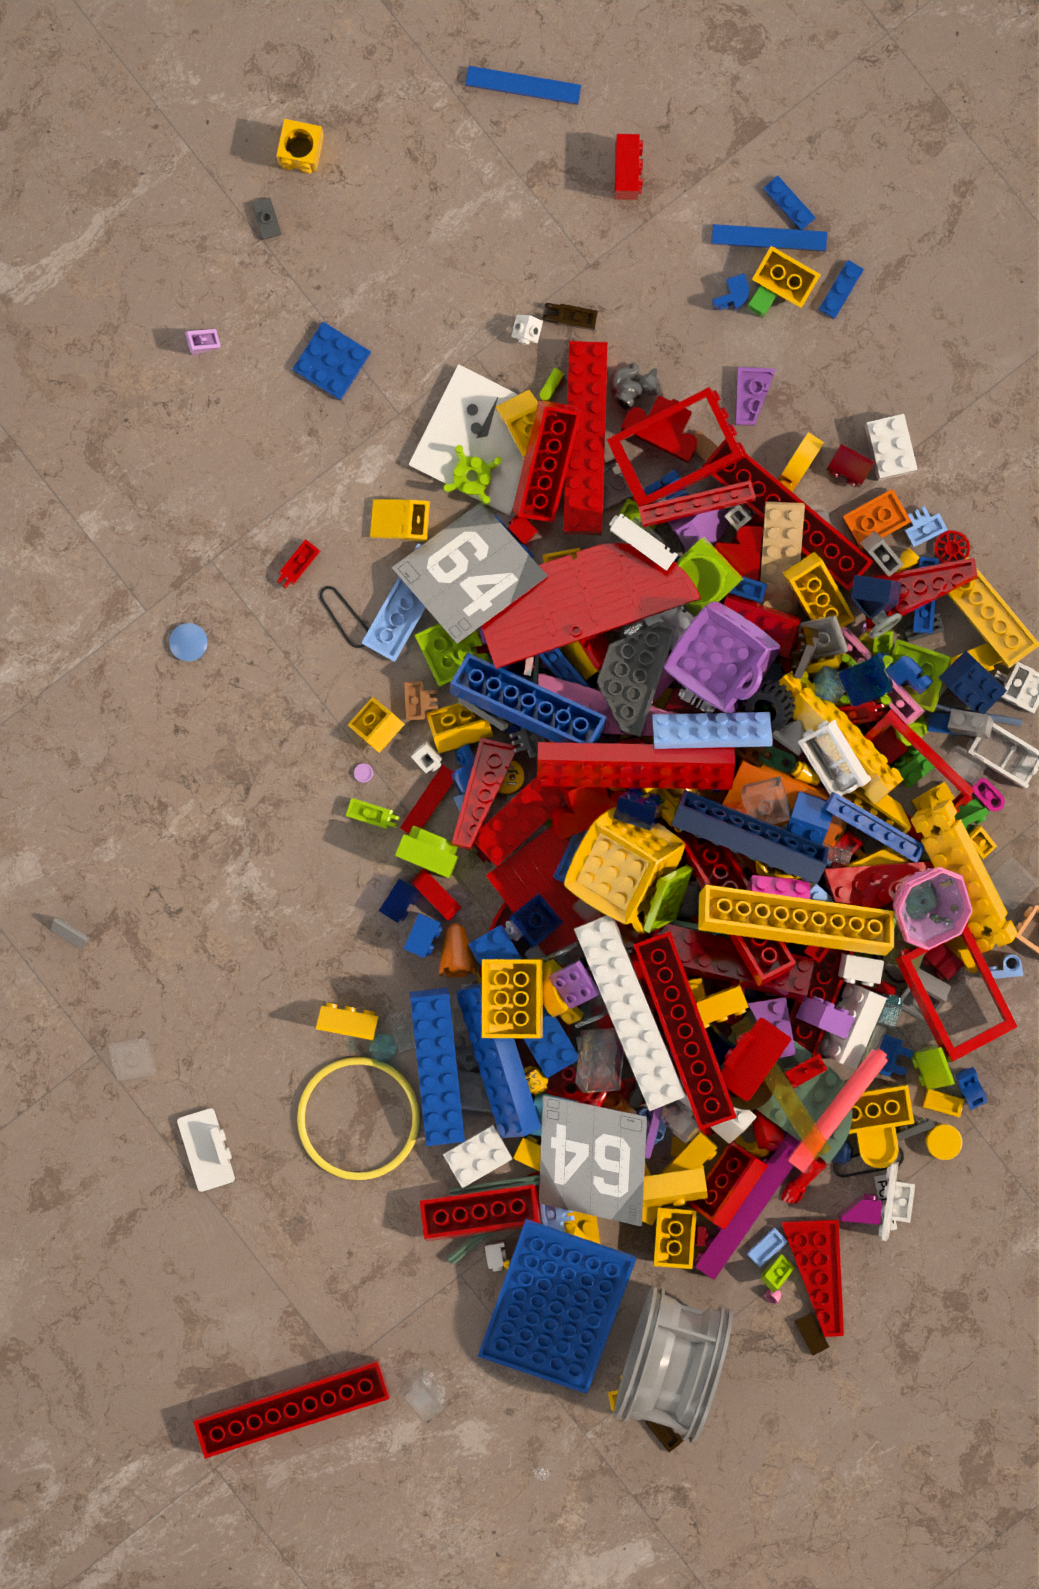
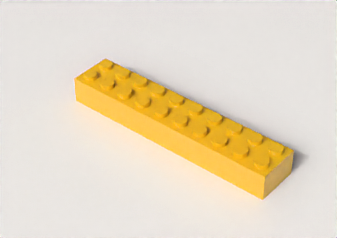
(796, 920)

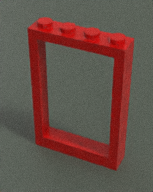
(628, 472)
(893, 719)
(932, 1019)

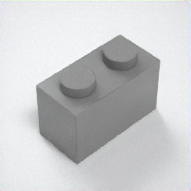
(881, 553)
(970, 723)

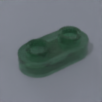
(776, 759)

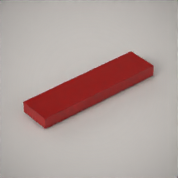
(429, 800)

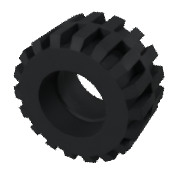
(778, 697)

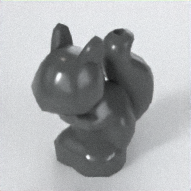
(628, 390)

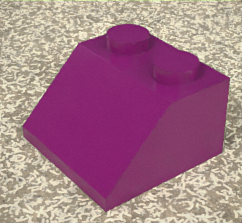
(863, 1210)

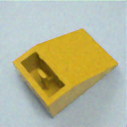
(400, 519)

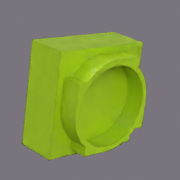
(709, 573)
(428, 851)

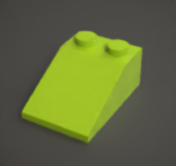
(932, 1067)

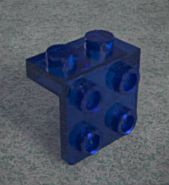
(866, 681)

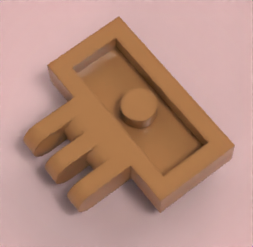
(418, 700)

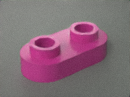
(988, 794)

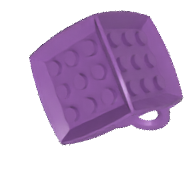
(722, 657)

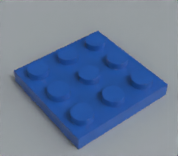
(331, 361)

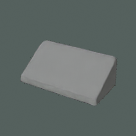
(69, 933)

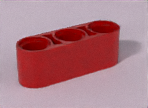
(436, 894)

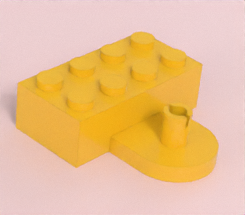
(875, 1122)

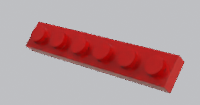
(697, 503)

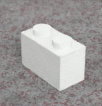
(860, 968)

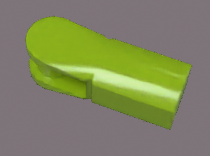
(551, 384)

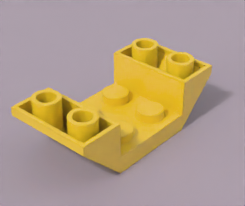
(519, 416)

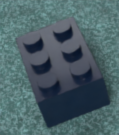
(972, 683)

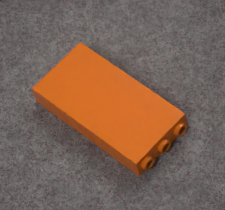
(749, 773)

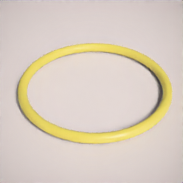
(301, 1118)

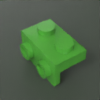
(912, 766)
(972, 813)

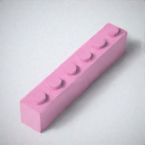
(901, 702)

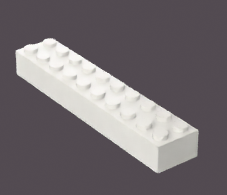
(630, 1012)

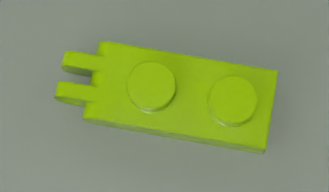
(371, 813)

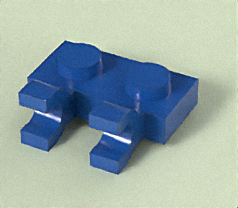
(892, 1048)

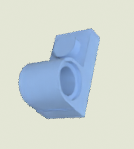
(1006, 972)

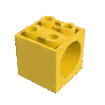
(292, 130)

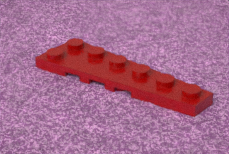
(486, 777)

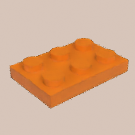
(880, 515)

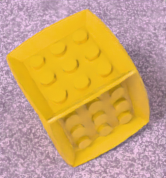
(620, 867)

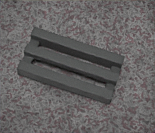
(938, 622)

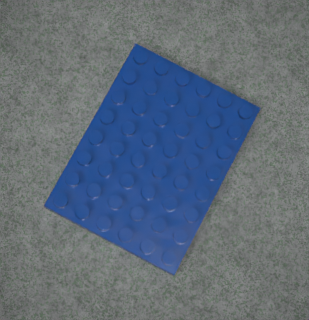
(556, 1306)

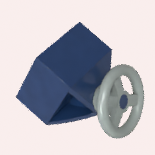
(874, 599)

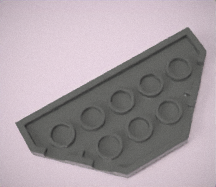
(633, 673)

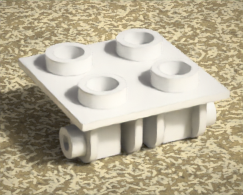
(687, 695)

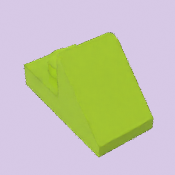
(777, 1273)

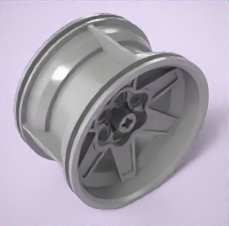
(673, 1364)

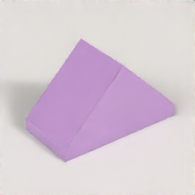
(202, 341)

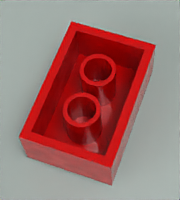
(628, 166)

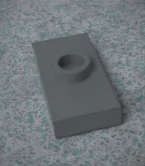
(266, 218)

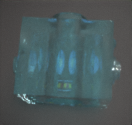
(828, 684)

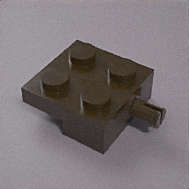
(801, 654)

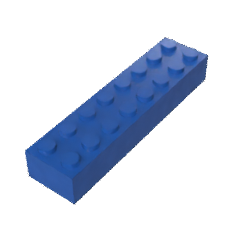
(525, 703)
(554, 1049)
(437, 1066)
(500, 1071)

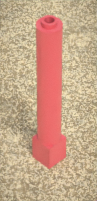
(842, 1104)

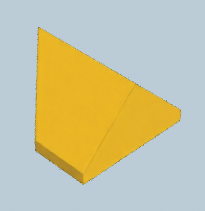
(982, 842)

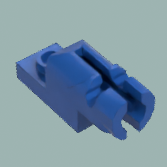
(908, 671)
(461, 776)

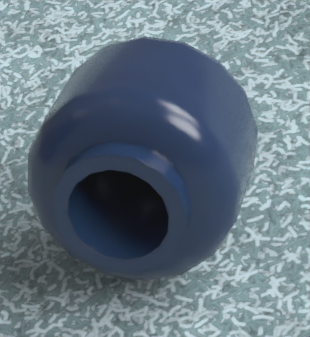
(844, 1154)

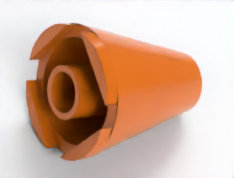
(456, 954)

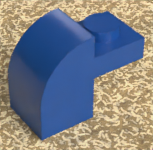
(738, 294)
(971, 1088)

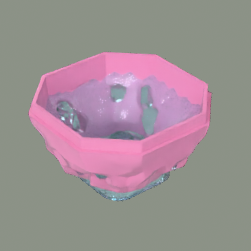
(931, 907)

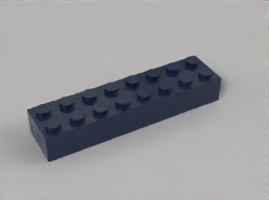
(750, 837)

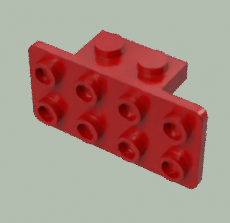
(753, 1058)

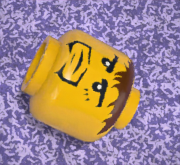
(536, 1080)

